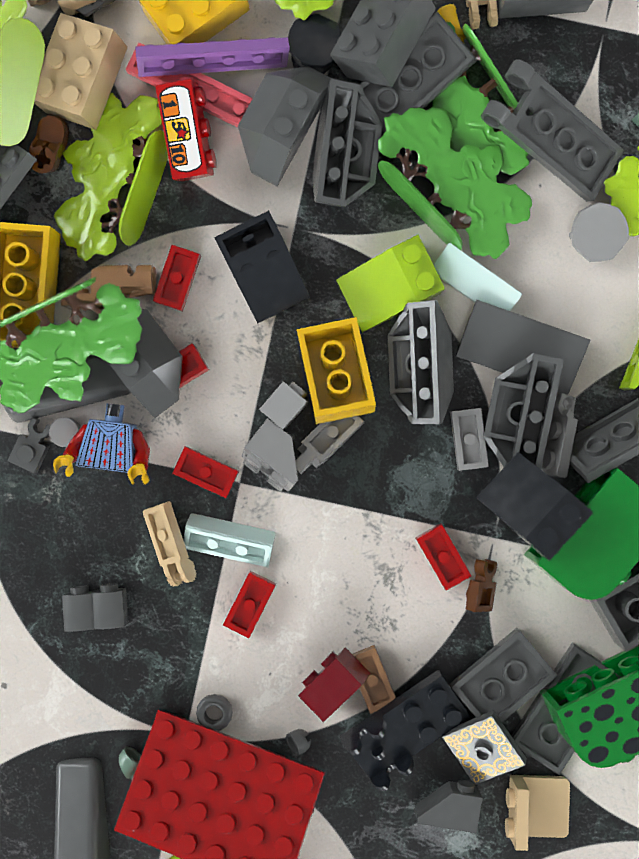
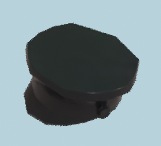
(313, 42)

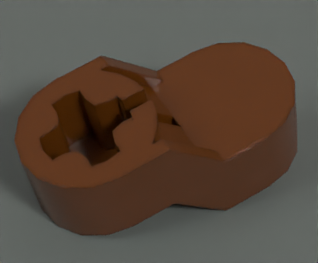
(49, 144)

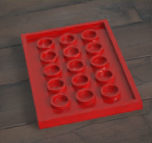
(217, 795)

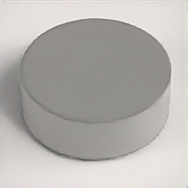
(63, 431)

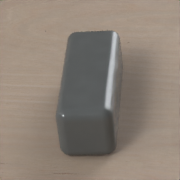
(100, 386)
(80, 811)

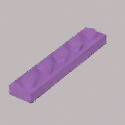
(212, 56)

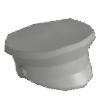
(599, 232)

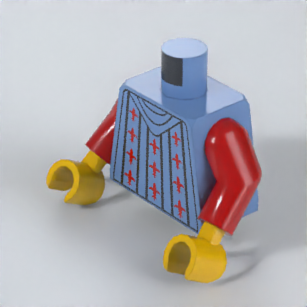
(108, 446)

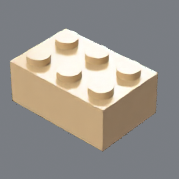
(79, 70)

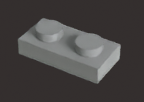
(469, 439)

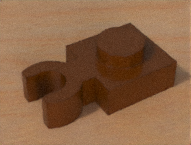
(482, 589)

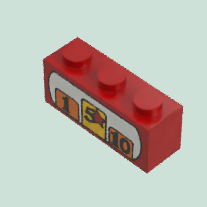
(186, 130)

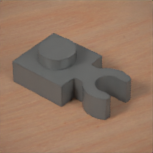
(29, 449)

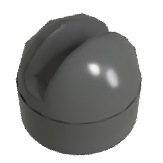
(297, 741)

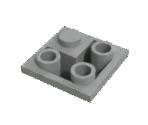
(273, 455)

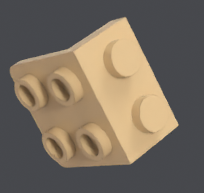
(537, 808)

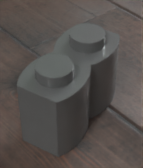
(95, 608)

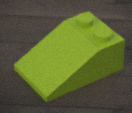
(389, 282)

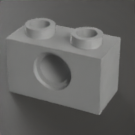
(285, 404)

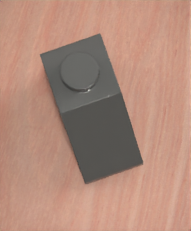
(451, 807)

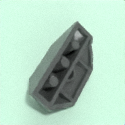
(280, 119)
(345, 145)
(421, 362)
(155, 369)
(523, 409)

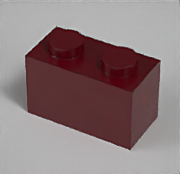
(333, 684)

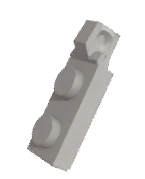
(560, 437)
(326, 441)

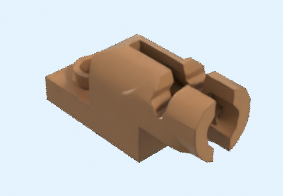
(133, 284)

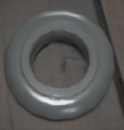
(214, 700)

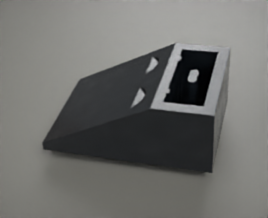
(262, 266)

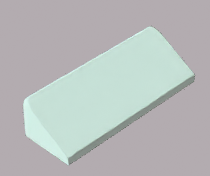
(474, 279)
(229, 539)

